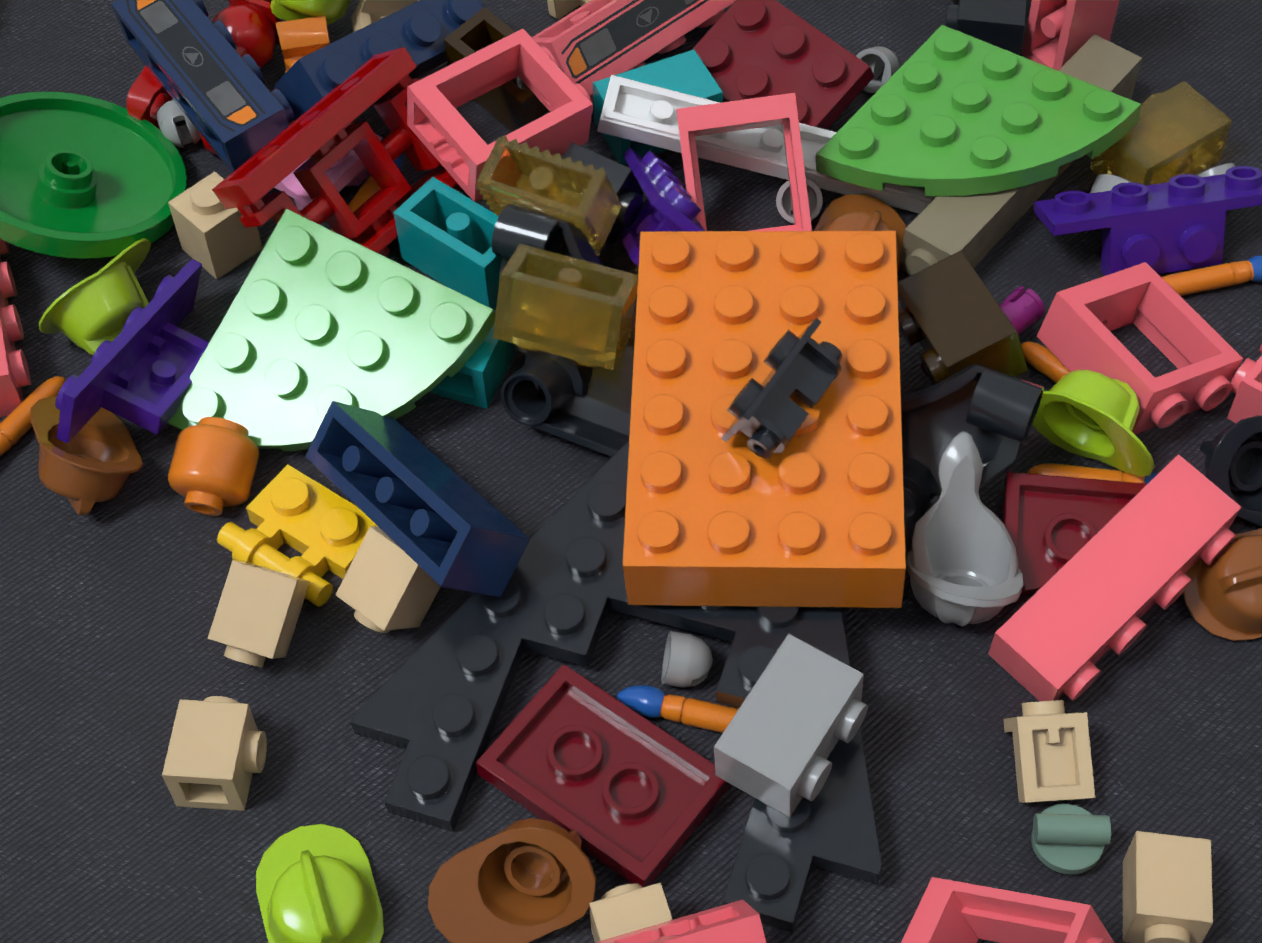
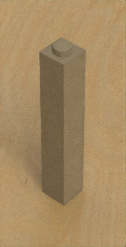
(981, 220)

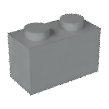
(790, 726)

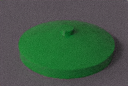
(83, 176)

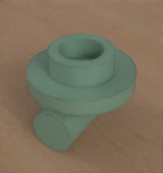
(1069, 838)

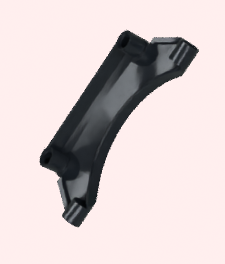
(595, 402)

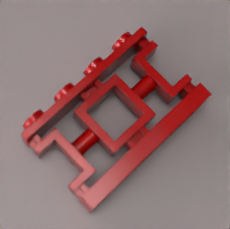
(323, 138)

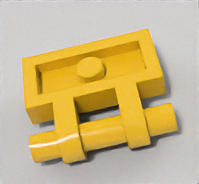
(306, 518)

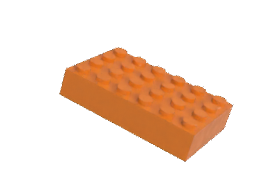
(711, 514)

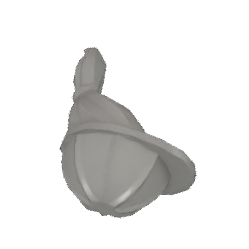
(961, 551)

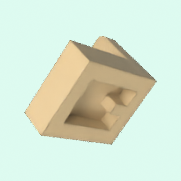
(1051, 753)

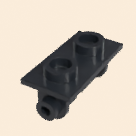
(765, 410)

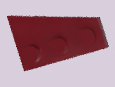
(1057, 518)

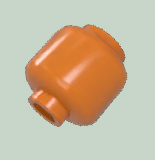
(213, 465)

